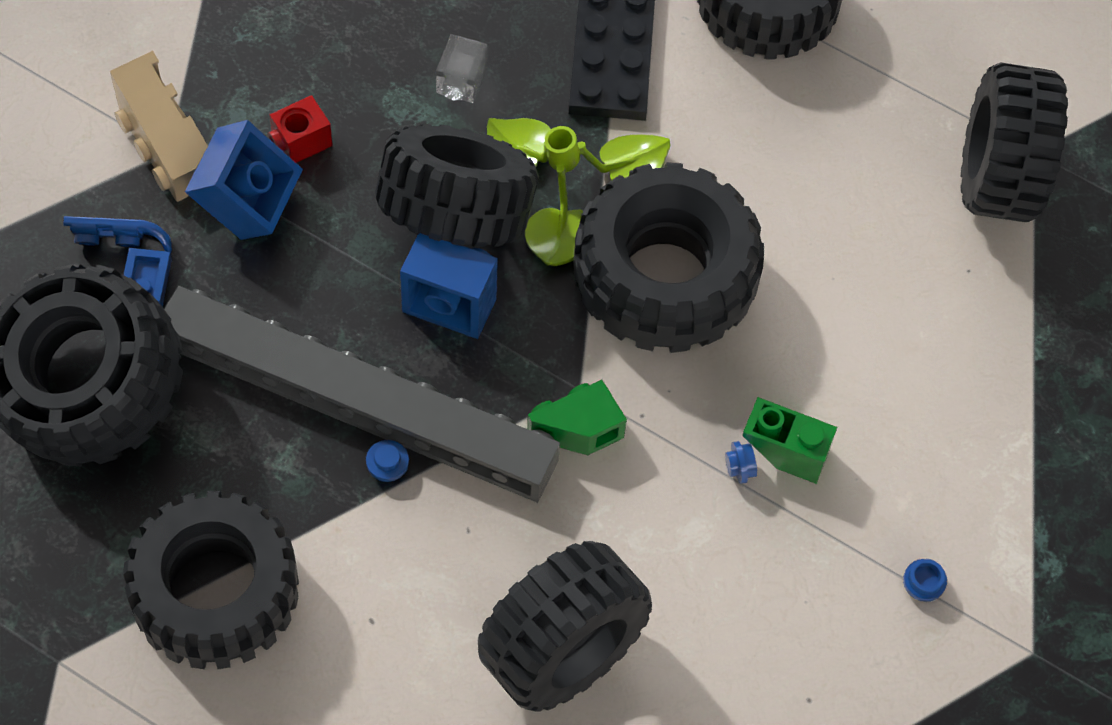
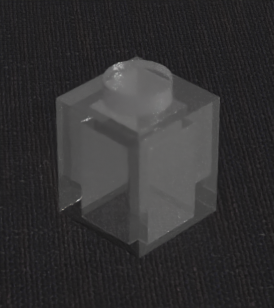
(461, 68)

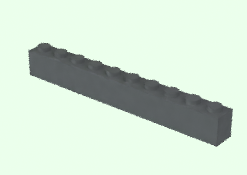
(363, 394)

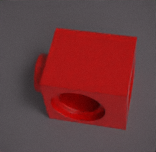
(304, 117)

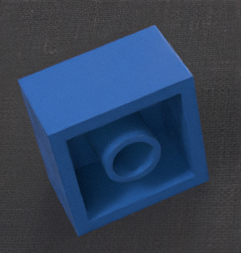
(244, 180)
(449, 285)

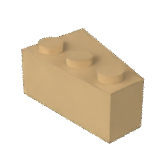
(157, 123)

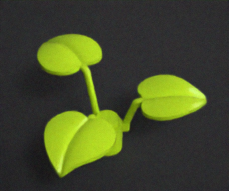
(553, 231)

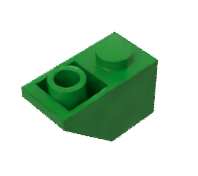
(581, 420)
(789, 439)

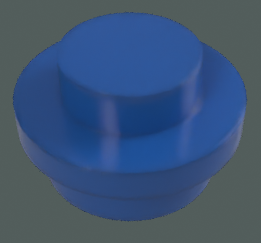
(387, 460)
(741, 462)
(925, 580)

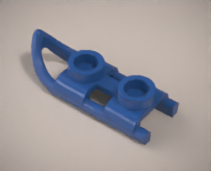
(125, 231)

